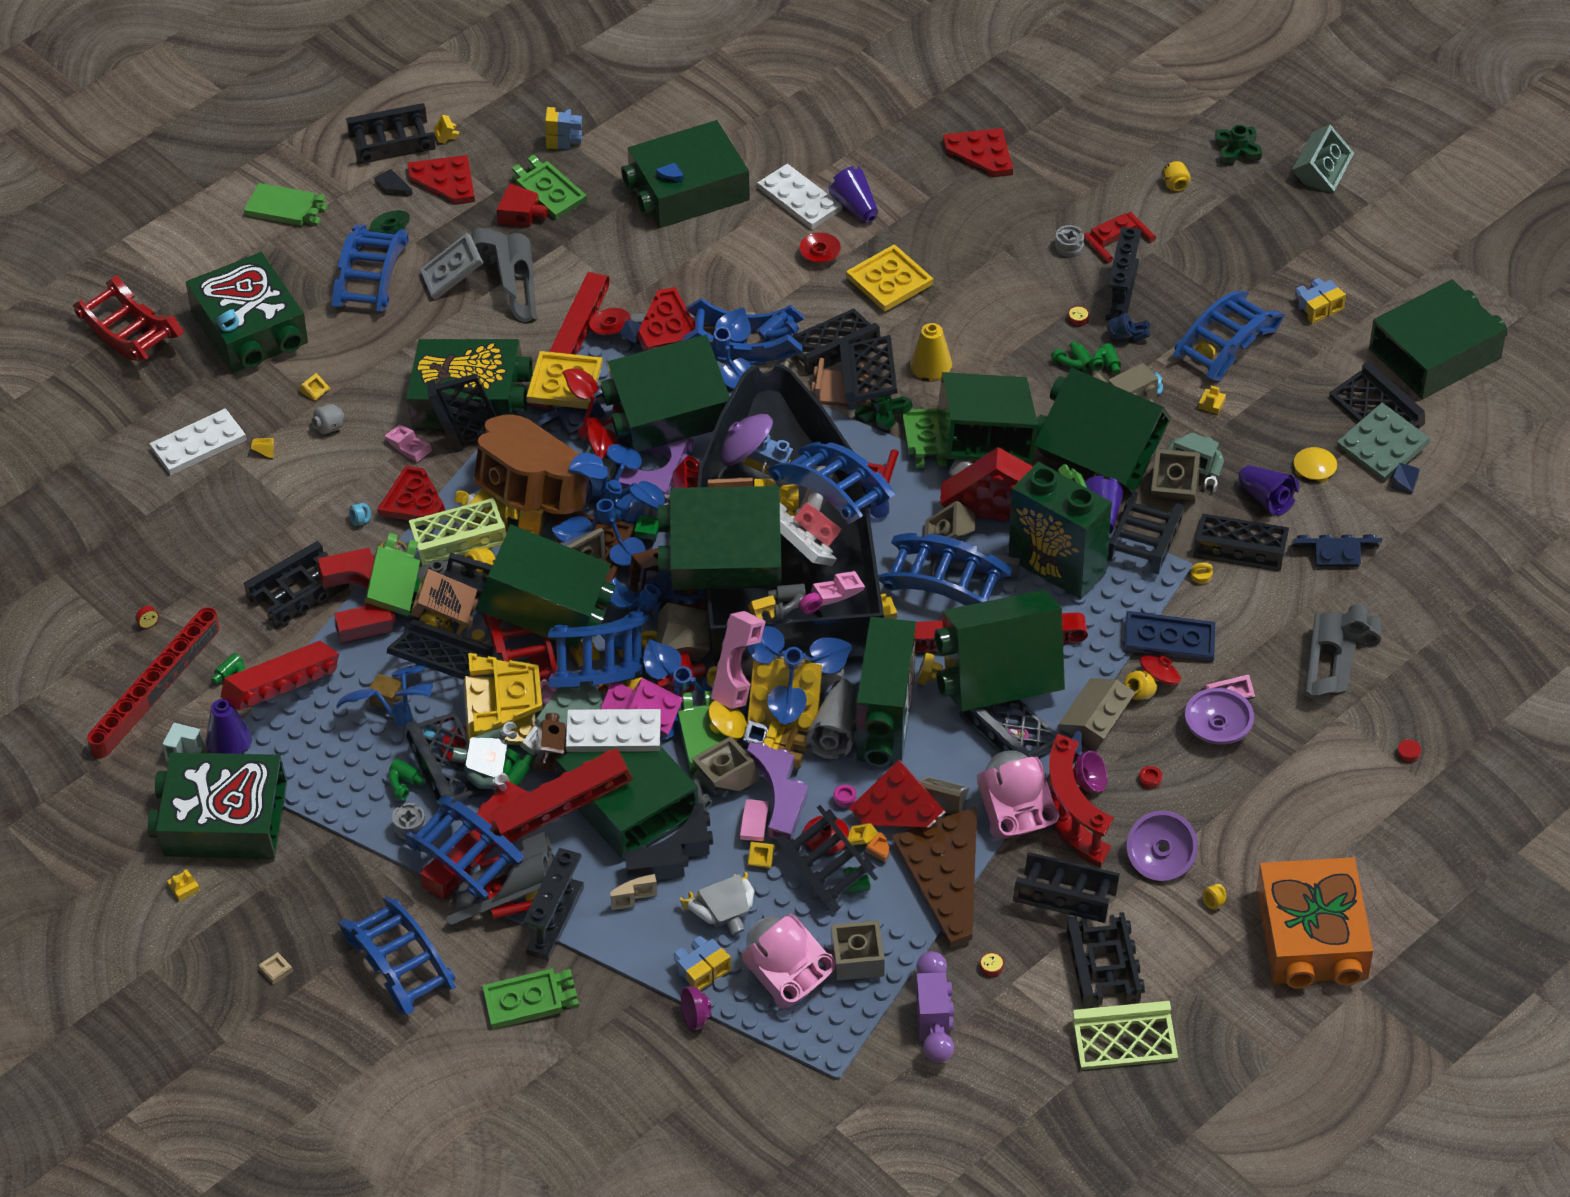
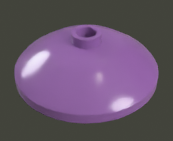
(745, 438)
(1220, 708)
(1158, 829)

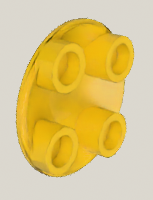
(1315, 464)
(727, 721)

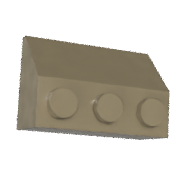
(1096, 710)

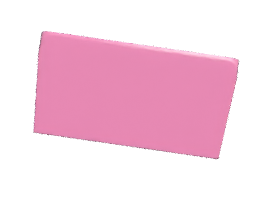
(1239, 684)

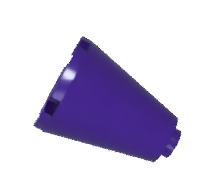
(854, 194)
(1270, 488)
(1110, 490)
(226, 730)

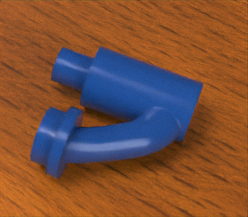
(773, 327)

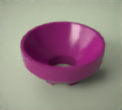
(1090, 772)
(695, 1007)

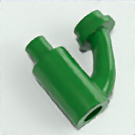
(1078, 352)
(1107, 355)
(228, 668)
(519, 769)
(406, 772)

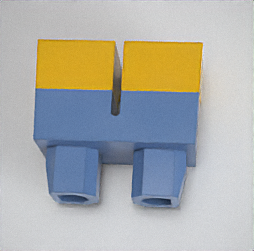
(559, 129)
(1320, 300)
(769, 454)
(703, 964)

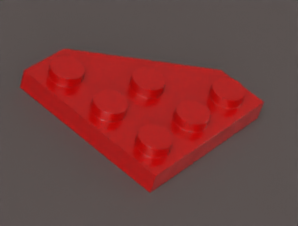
(981, 149)
(444, 177)
(665, 320)
(411, 496)
(897, 801)

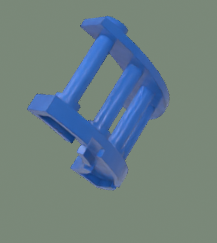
(350, 253)
(1259, 323)
(754, 353)
(834, 458)
(950, 548)
(610, 673)
(471, 821)
(361, 939)

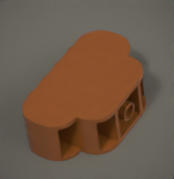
(528, 467)

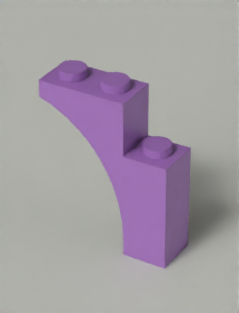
(787, 794)

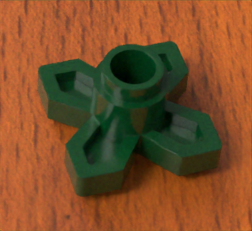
(1238, 142)
(883, 410)

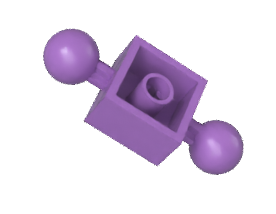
(934, 1007)

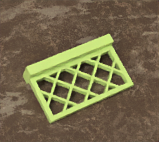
(460, 542)
(1124, 1015)

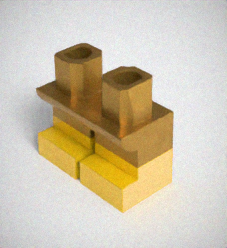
(786, 739)

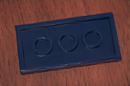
(1169, 636)

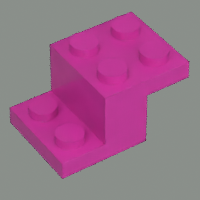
(644, 696)

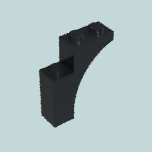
(671, 855)

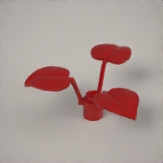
(592, 431)

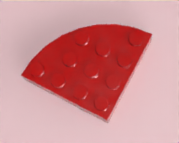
(986, 485)

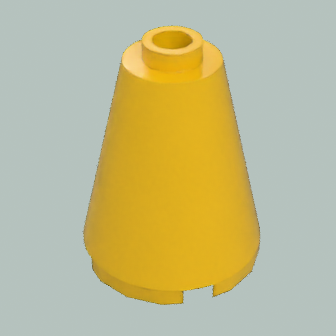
(931, 354)

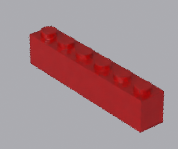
(279, 675)
(562, 795)
(441, 880)

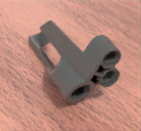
(514, 261)
(1339, 635)
(520, 881)

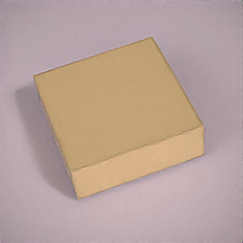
(275, 968)

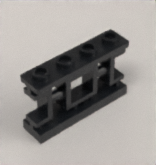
(1123, 272)
(285, 574)
(1085, 962)

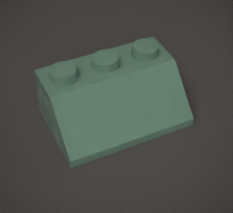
(1323, 159)

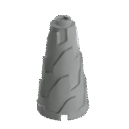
(833, 726)

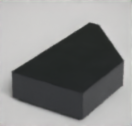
(392, 183)

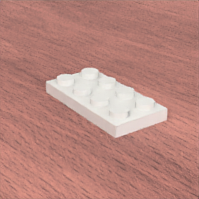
(799, 196)
(198, 441)
(804, 540)
(613, 728)

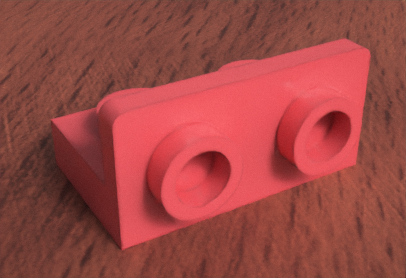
(817, 524)

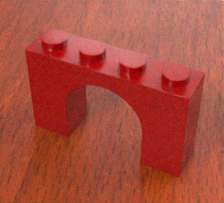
(354, 568)

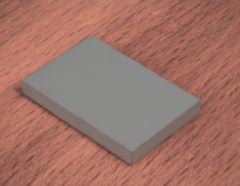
(451, 266)

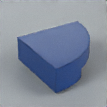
(670, 172)

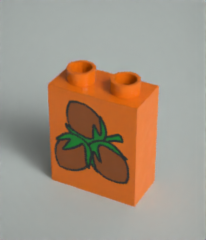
(1314, 922)

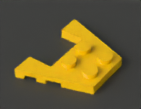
(516, 691)

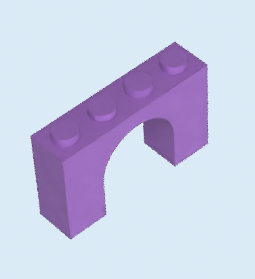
(663, 477)

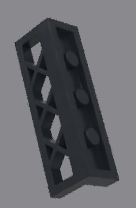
(468, 573)

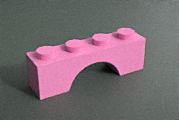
(730, 683)

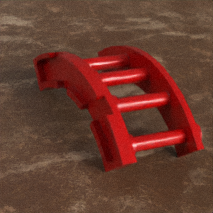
(160, 326)
(500, 635)
(1074, 807)

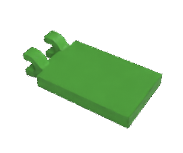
(551, 185)
(285, 205)
(924, 435)
(393, 576)
(695, 728)
(529, 997)

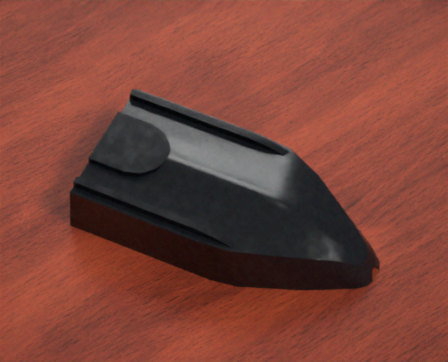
(800, 421)

